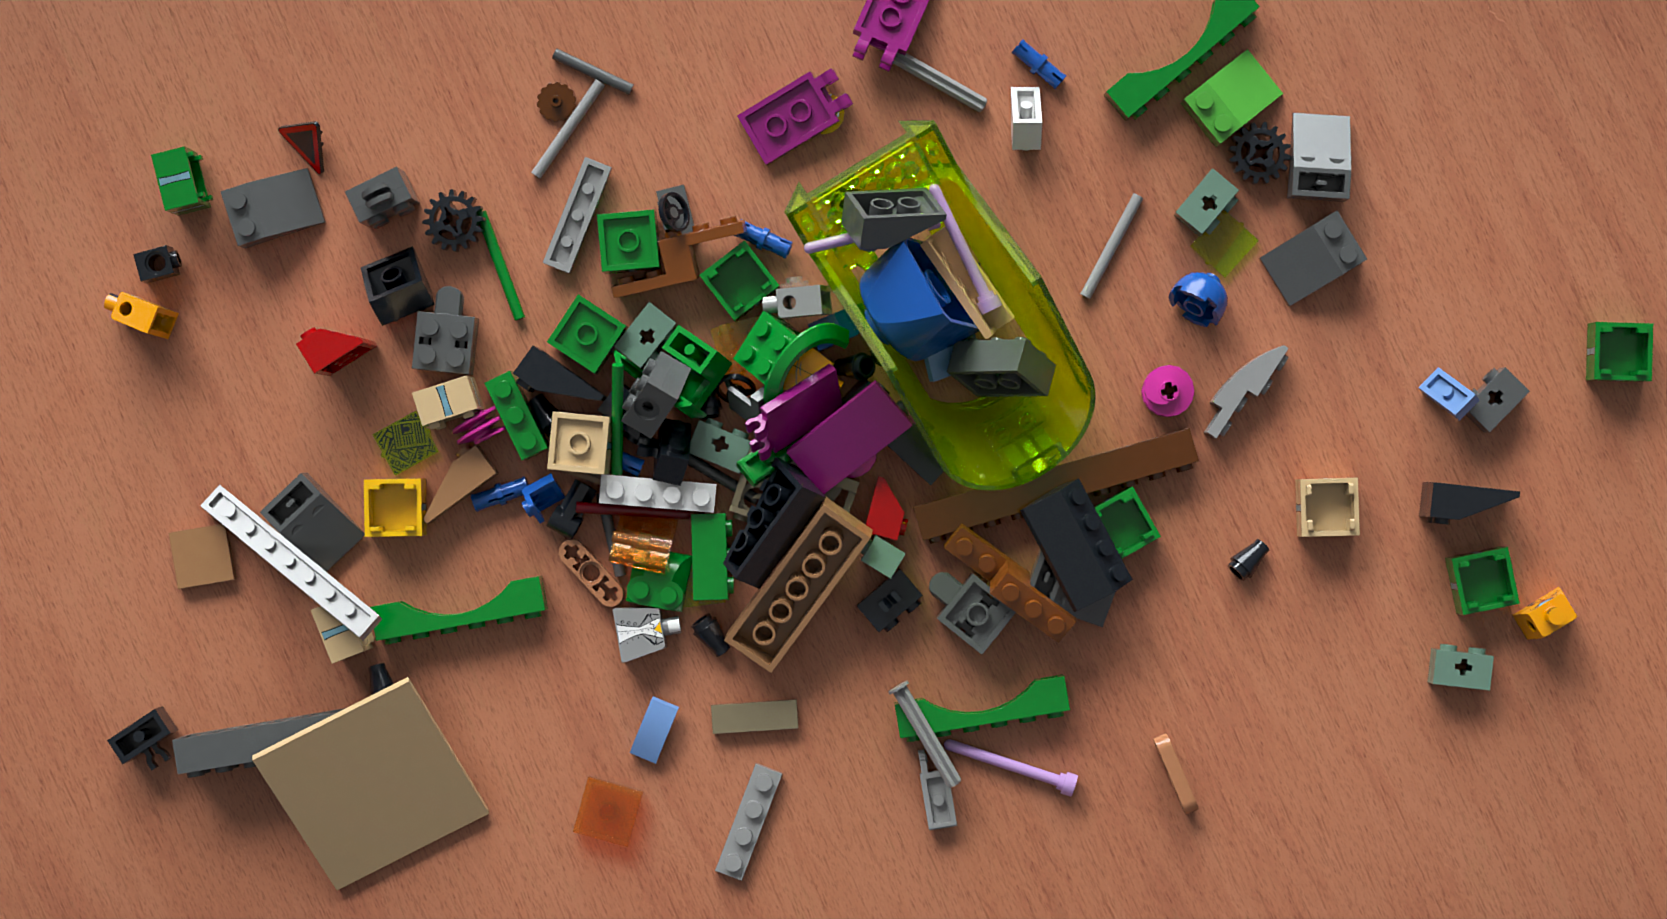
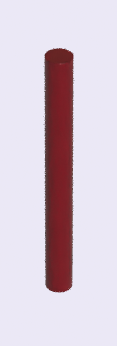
(625, 510)

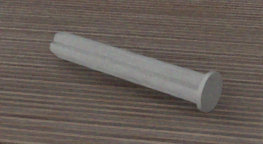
(940, 81)
(926, 734)

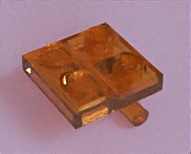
(643, 542)

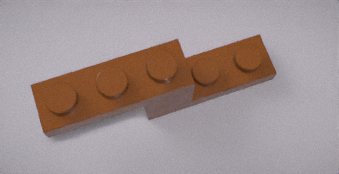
(678, 257)
(1010, 583)

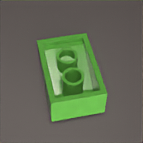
(1231, 98)

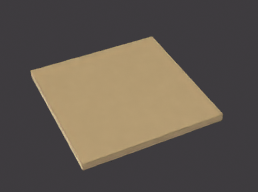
(371, 783)

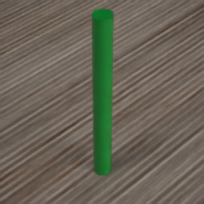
(501, 268)
(617, 415)

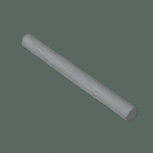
(568, 129)
(1111, 246)

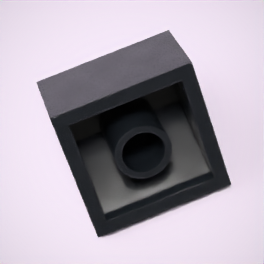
(397, 286)

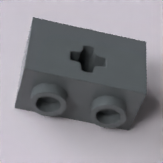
(1509, 394)

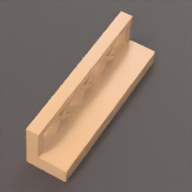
(949, 264)

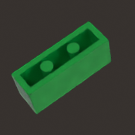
(517, 415)
(708, 555)

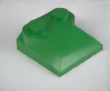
(659, 589)

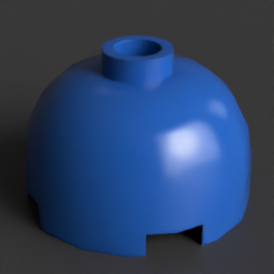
(1200, 297)

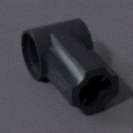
(564, 518)

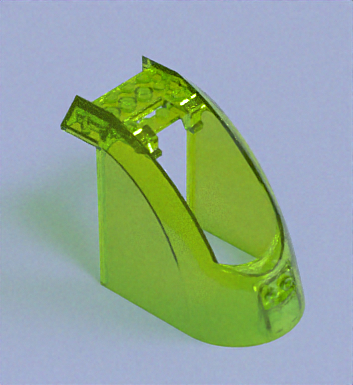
(983, 440)

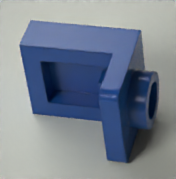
(541, 496)

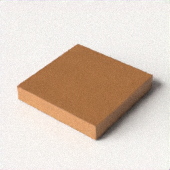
(202, 556)

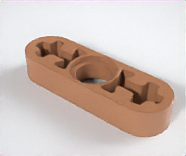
(579, 573)
(1175, 773)

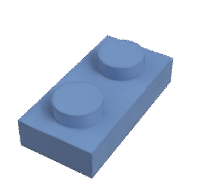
(1449, 393)

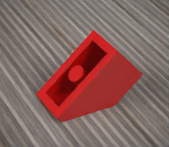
(886, 513)

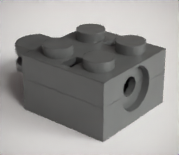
(382, 198)
(444, 334)
(654, 394)
(970, 609)

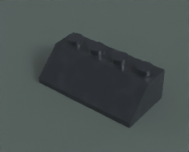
(1076, 544)

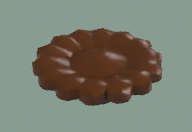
(556, 101)

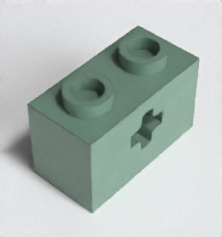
(1211, 187)
(631, 341)
(703, 447)
(882, 556)
(1475, 676)

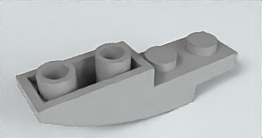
(1249, 379)

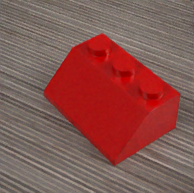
(331, 350)

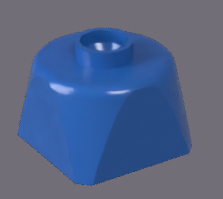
(912, 303)

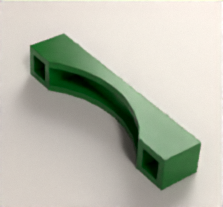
(1137, 89)
(518, 598)
(1041, 697)

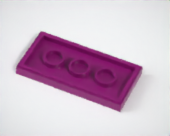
(849, 437)

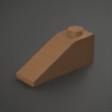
(462, 479)

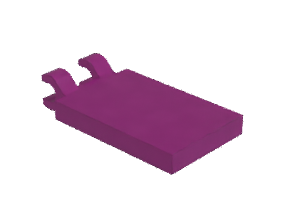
(888, 27)
(793, 115)
(795, 412)

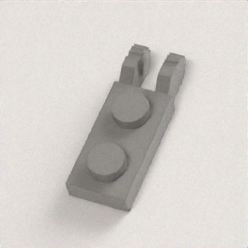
(936, 796)

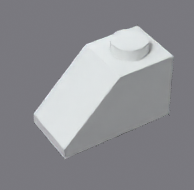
(1026, 118)

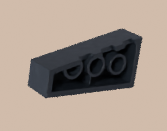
(908, 445)
(774, 523)

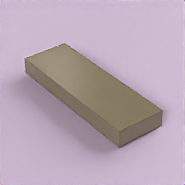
(754, 716)

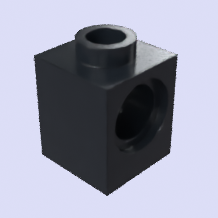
(145, 264)

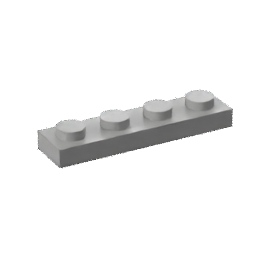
(577, 215)
(748, 821)

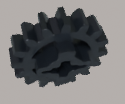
(1268, 164)
(465, 215)

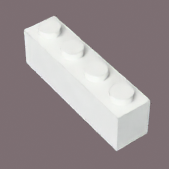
(657, 494)

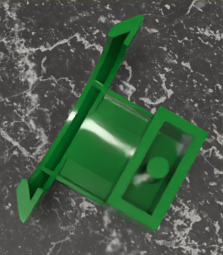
(776, 346)
(706, 370)

